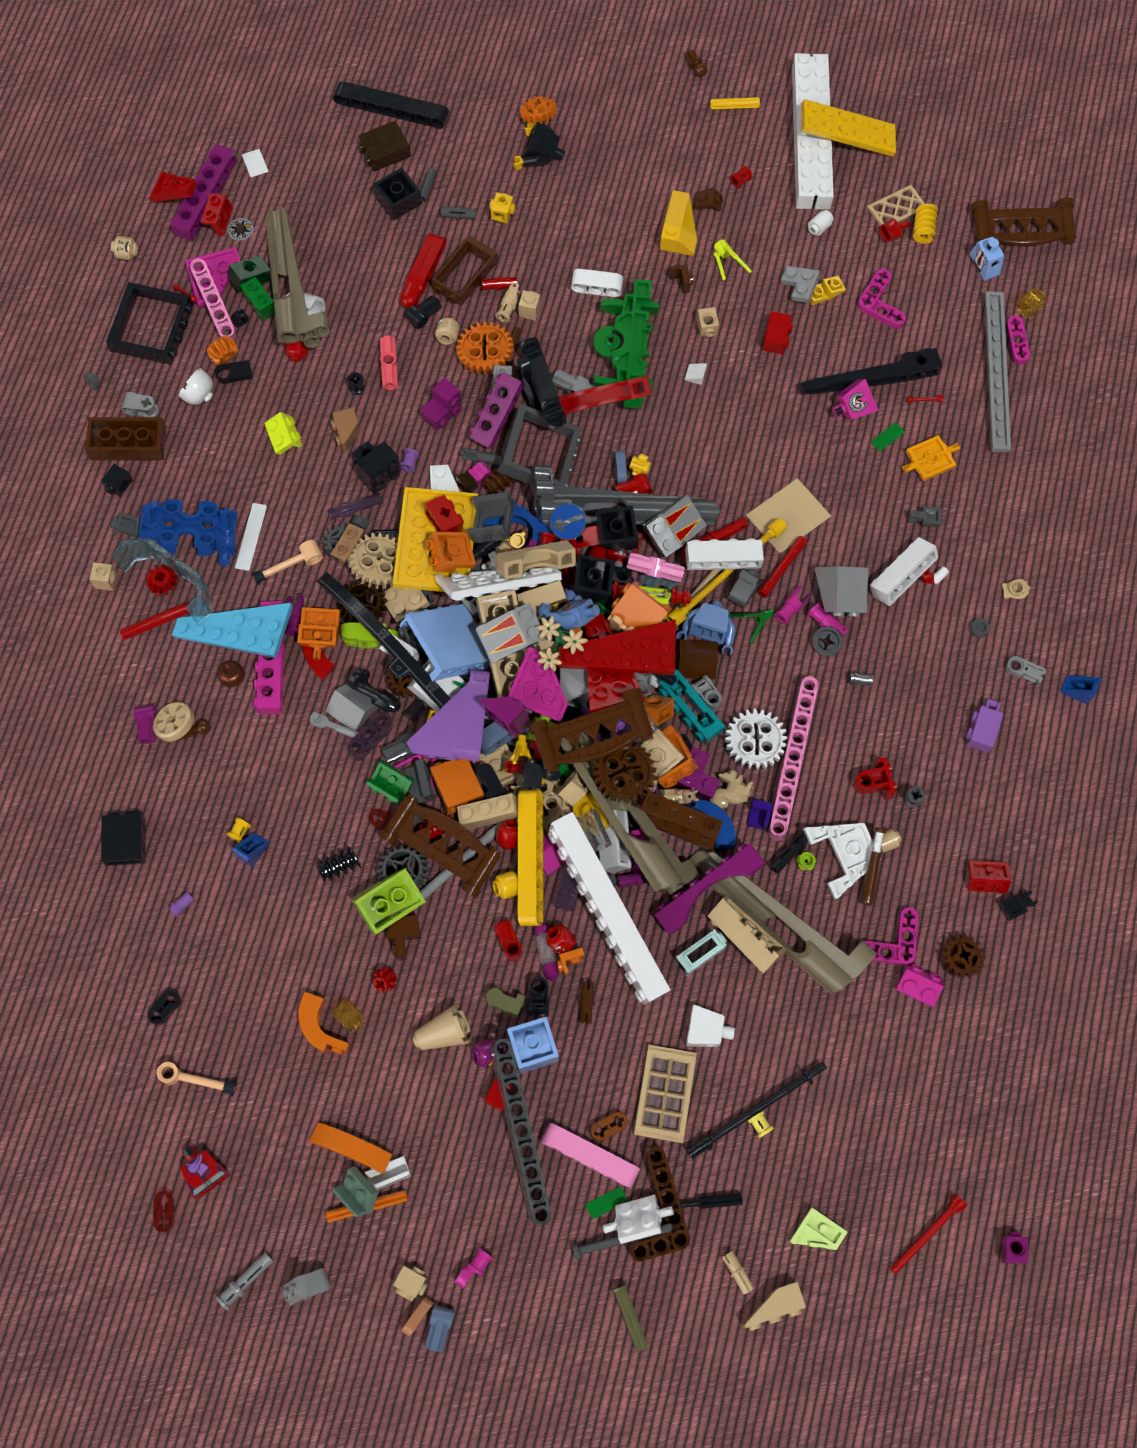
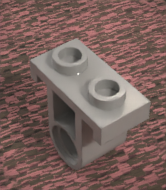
(306, 1286)

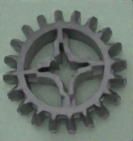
(407, 862)

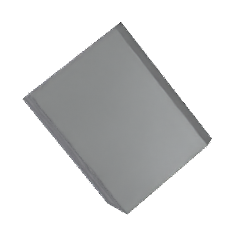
(350, 707)

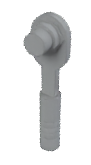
(321, 721)

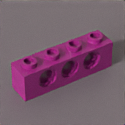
(506, 404)

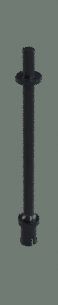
(706, 1142)

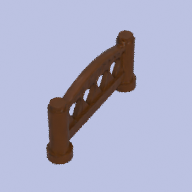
(1060, 216)
(630, 711)
(402, 827)

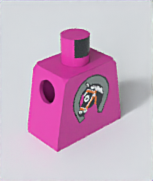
(855, 401)

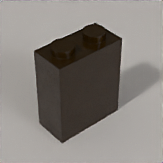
(384, 146)

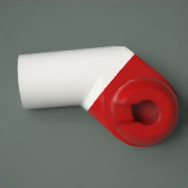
(934, 578)

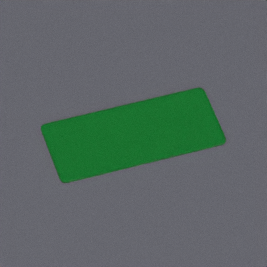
(887, 436)
(606, 1202)

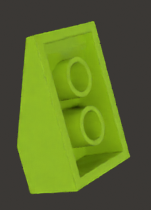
(388, 901)

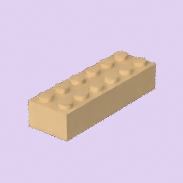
(504, 670)

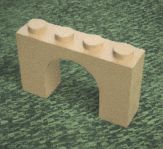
(549, 594)

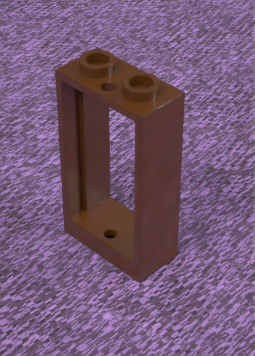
(476, 248)

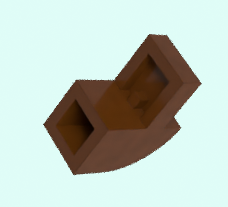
(404, 929)

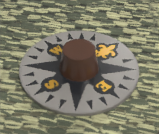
(240, 229)

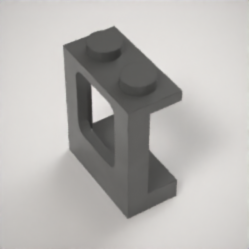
(491, 507)

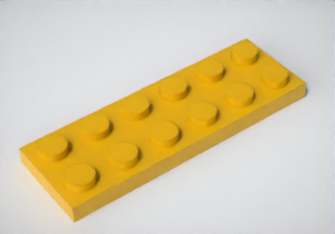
(848, 127)

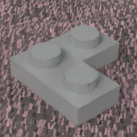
(803, 280)

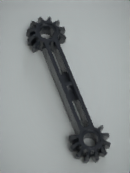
(543, 383)

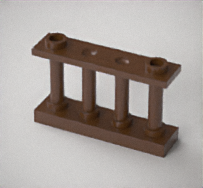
(682, 821)

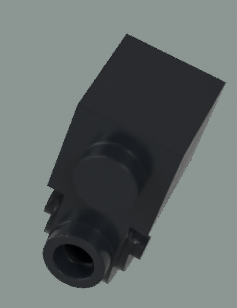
(531, 774)

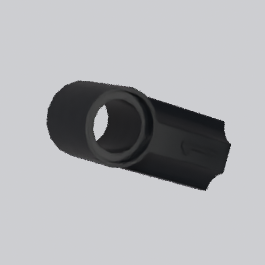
(420, 314)

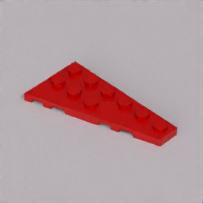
(634, 651)
(606, 687)

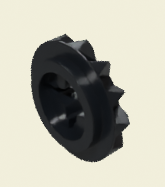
(819, 644)

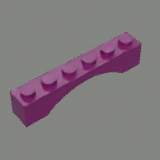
(677, 912)

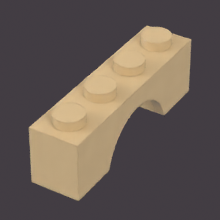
(516, 562)

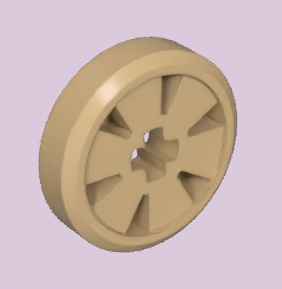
(173, 731)

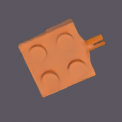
(319, 629)

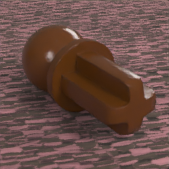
(696, 63)
(202, 727)

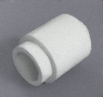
(820, 222)

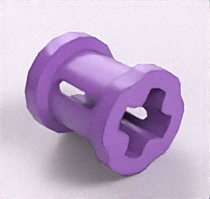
(409, 459)

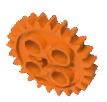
(468, 347)

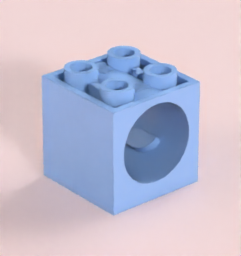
(533, 1045)

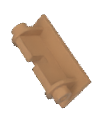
(347, 543)

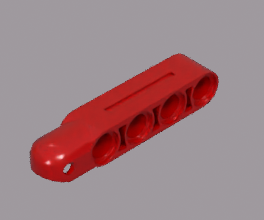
(422, 270)

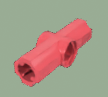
(388, 354)

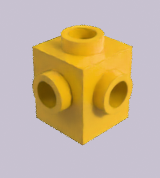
(502, 207)

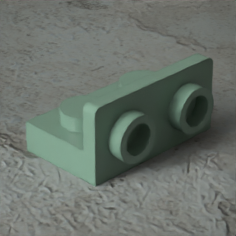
(356, 1193)

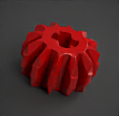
(154, 580)

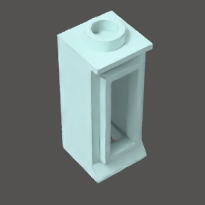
(720, 941)

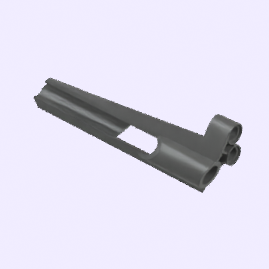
(645, 506)

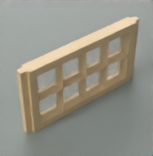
(665, 1094)

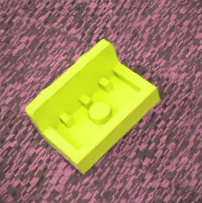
(283, 433)

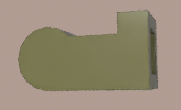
(505, 1003)

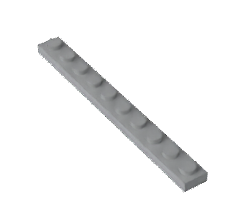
(997, 372)

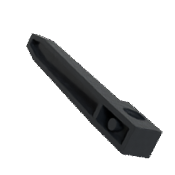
(891, 373)

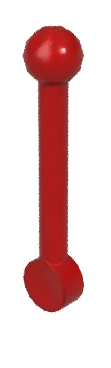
(176, 287)
(939, 399)

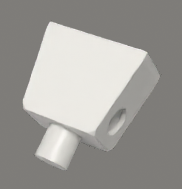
(707, 1028)

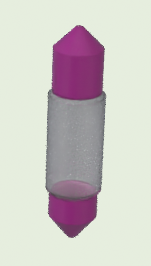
(546, 954)

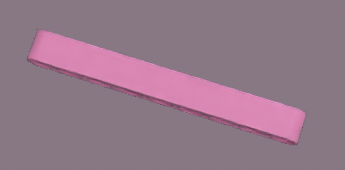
(789, 765)

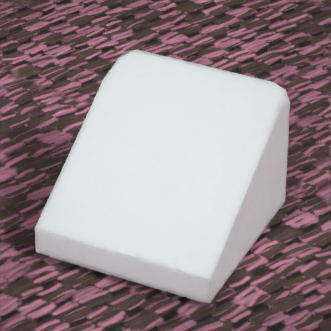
(696, 373)

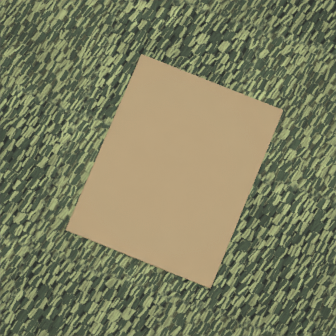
(798, 510)

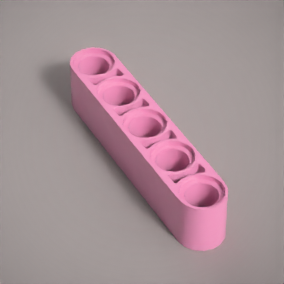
(209, 293)
(590, 1155)

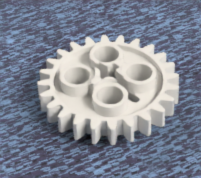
(773, 739)

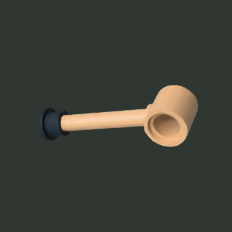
(309, 553)
(227, 1086)

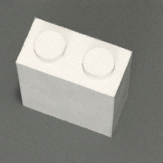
(446, 684)

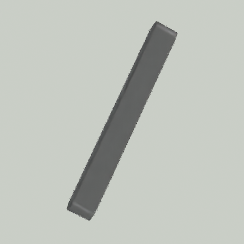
(525, 1140)

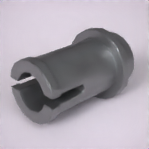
(860, 679)

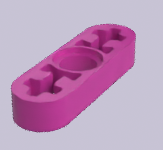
(1014, 347)

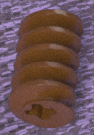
(496, 481)

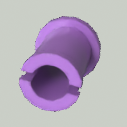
(180, 904)

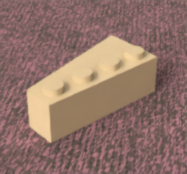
(746, 934)

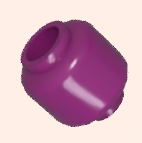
(482, 1054)

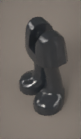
(383, 700)

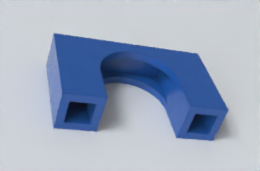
(522, 516)

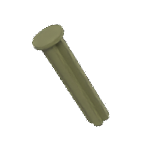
(630, 1318)

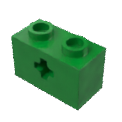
(258, 299)

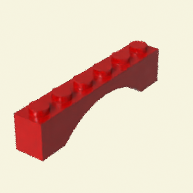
(604, 394)

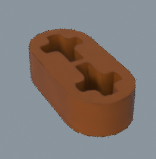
(606, 1122)

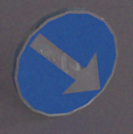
(568, 521)

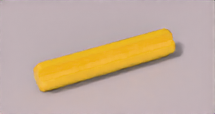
(735, 103)

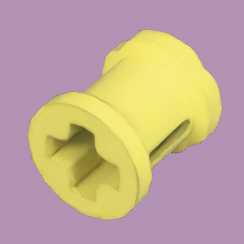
(767, 1128)

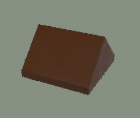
(698, 658)

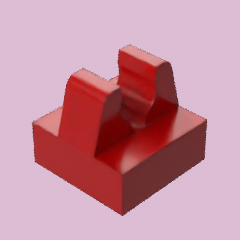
(536, 756)

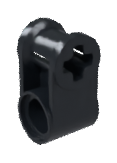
(539, 1000)

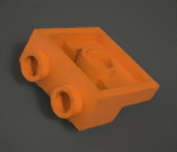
(450, 551)

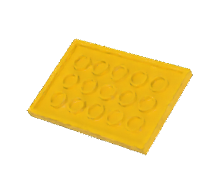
(412, 557)

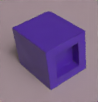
(759, 814)

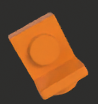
(573, 957)

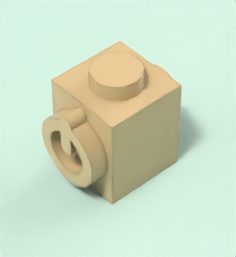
(410, 1283)

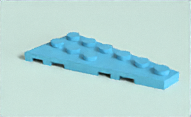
(245, 630)

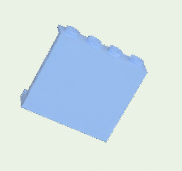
(448, 640)

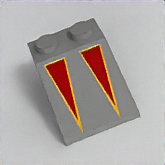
(674, 526)
(510, 633)

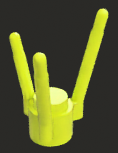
(724, 250)

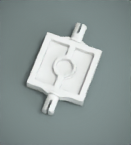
(638, 1219)

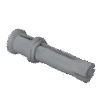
(237, 1287)

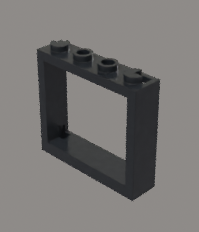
(123, 315)

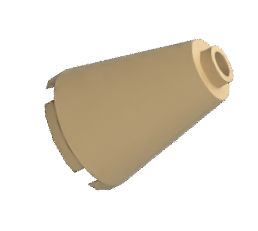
(444, 1030)

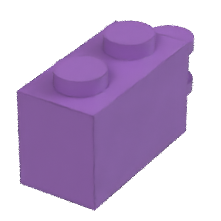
(985, 726)

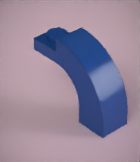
(726, 837)

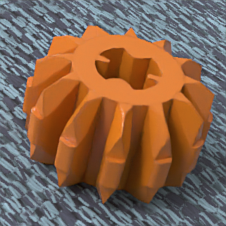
(222, 350)

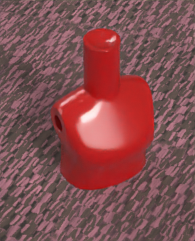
(892, 229)

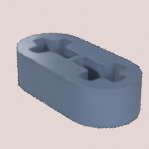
(620, 464)

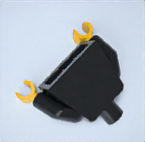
(539, 147)

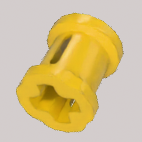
(238, 830)

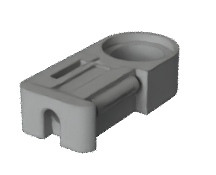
(1027, 670)

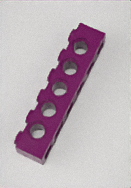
(209, 180)

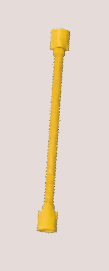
(775, 529)

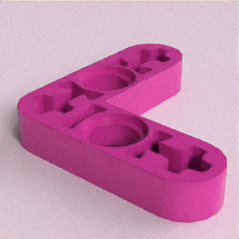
(875, 304)
(897, 950)

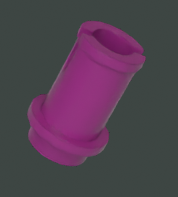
(630, 880)

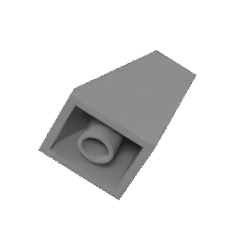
(843, 589)

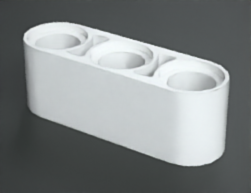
(597, 282)

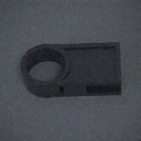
(239, 372)

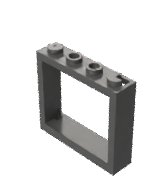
(525, 474)

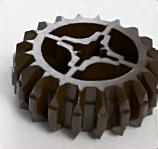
(365, 596)

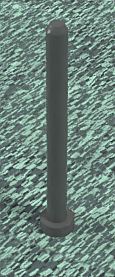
(588, 1248)

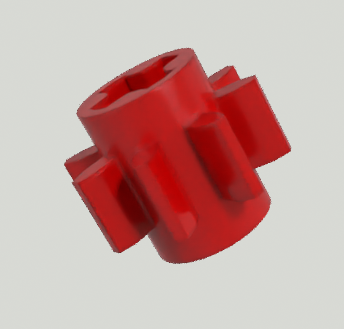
(384, 979)

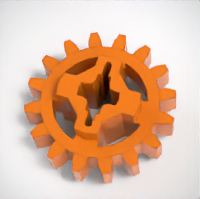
(538, 110)

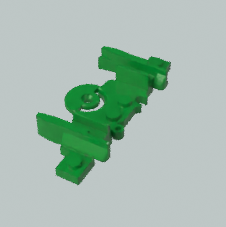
(634, 327)

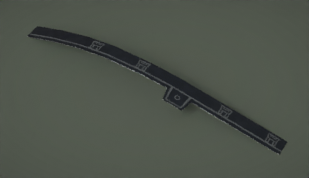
(403, 661)

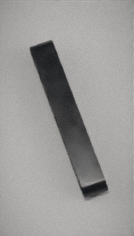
(391, 104)

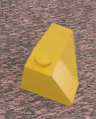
(679, 225)

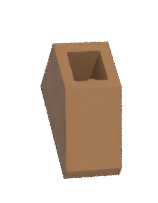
(346, 426)

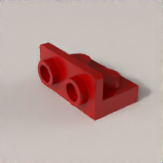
(217, 213)
(989, 876)

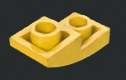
(827, 289)

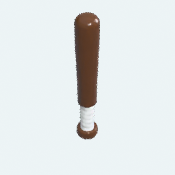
(872, 870)

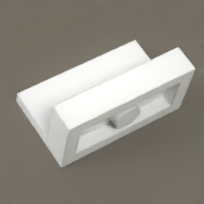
(395, 1172)

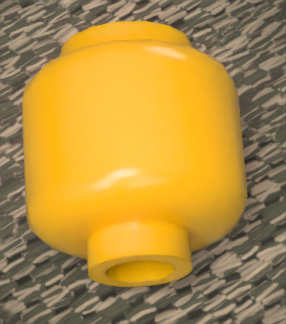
(506, 885)

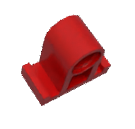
(878, 779)

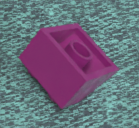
(507, 713)

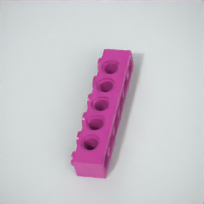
(274, 703)

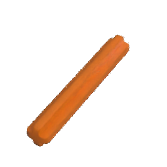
(381, 1202)

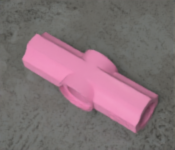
(655, 567)

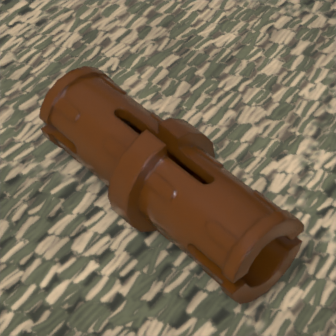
(586, 1002)

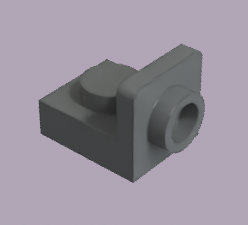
(125, 524)

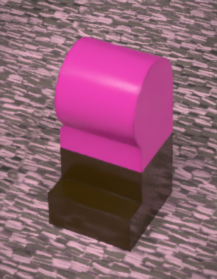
(472, 478)

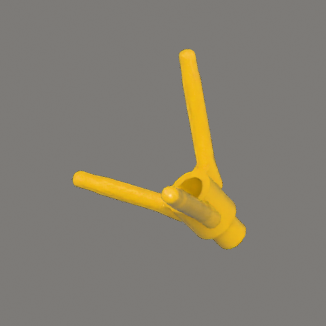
(520, 750)

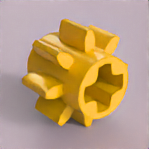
(640, 464)

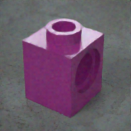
(1007, 1255)

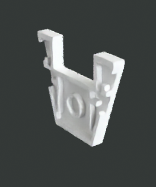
(853, 850)

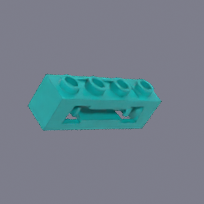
(710, 724)

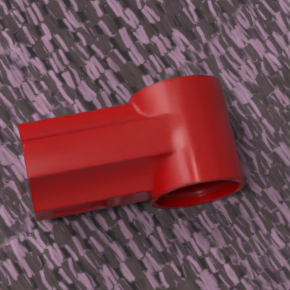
(638, 484)
(508, 939)

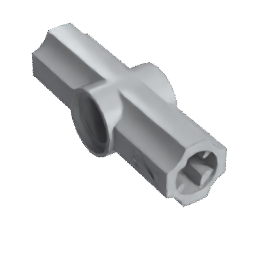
(570, 383)

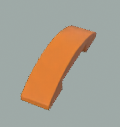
(351, 1147)

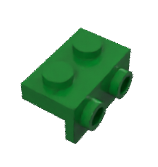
(390, 782)

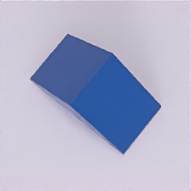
(1081, 687)
(250, 849)

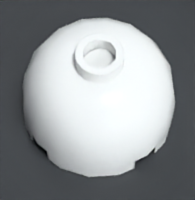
(197, 388)

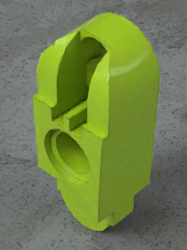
(358, 636)

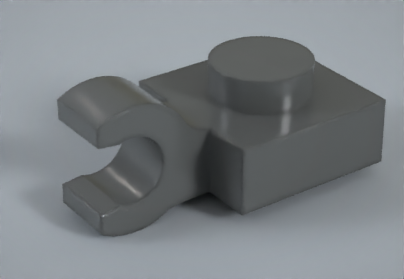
(928, 515)

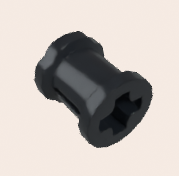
(353, 384)

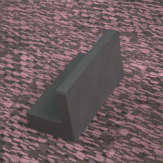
(422, 785)

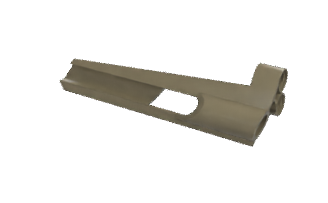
(290, 311)
(653, 856)
(821, 959)

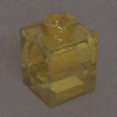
(1031, 302)
(348, 1016)

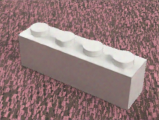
(724, 554)
(904, 571)

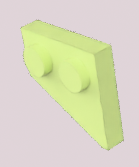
(818, 1231)

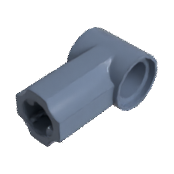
(440, 1323)

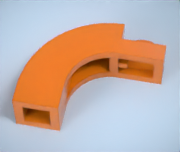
(309, 1020)

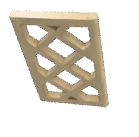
(911, 212)

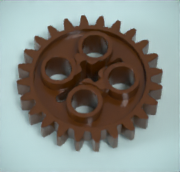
(630, 788)

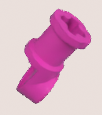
(477, 1265)

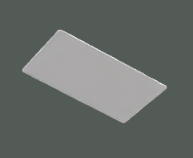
(255, 163)

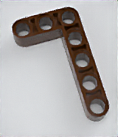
(660, 1188)

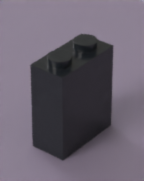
(123, 839)

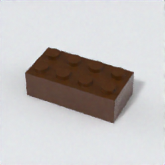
(125, 438)

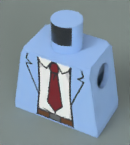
(988, 257)

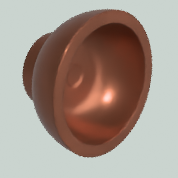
(231, 674)

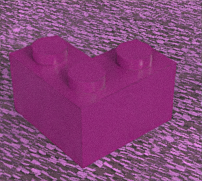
(443, 405)
(698, 780)

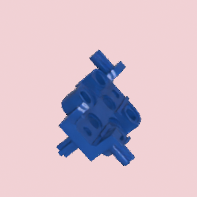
(207, 540)

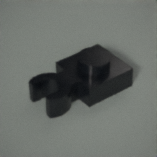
(1016, 906)

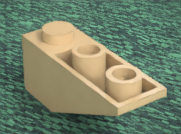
(779, 1303)

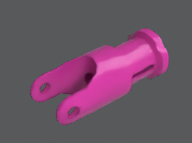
(791, 606)
(826, 619)

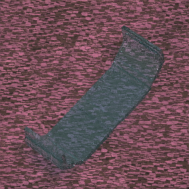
(137, 549)

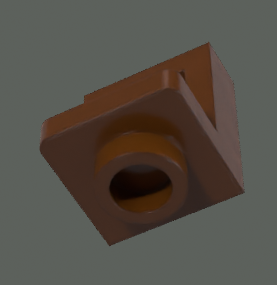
(708, 198)
(682, 272)

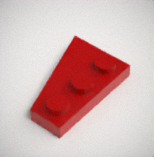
(172, 187)

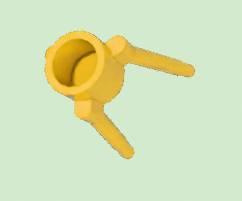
(516, 540)

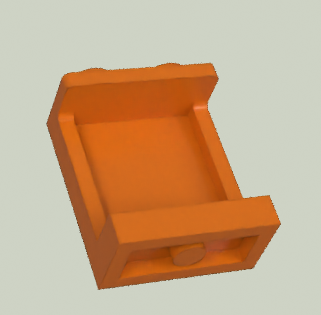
(639, 608)
(686, 767)
(456, 784)

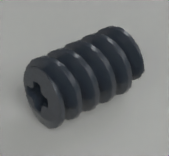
(338, 864)

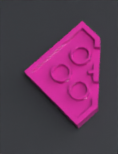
(218, 265)
(539, 688)

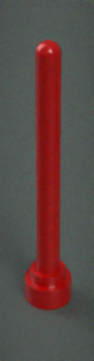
(956, 1204)

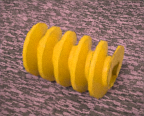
(925, 223)

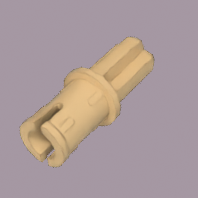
(738, 1272)

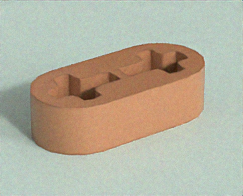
(417, 1317)

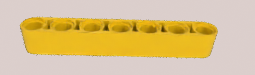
(530, 857)

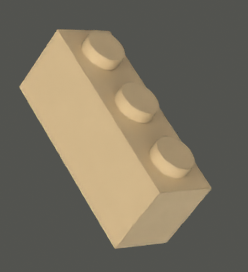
(488, 811)

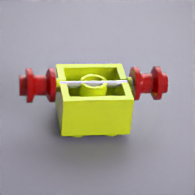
(660, 594)

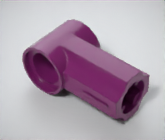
(145, 718)

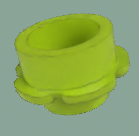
(806, 856)

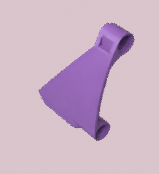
(458, 726)

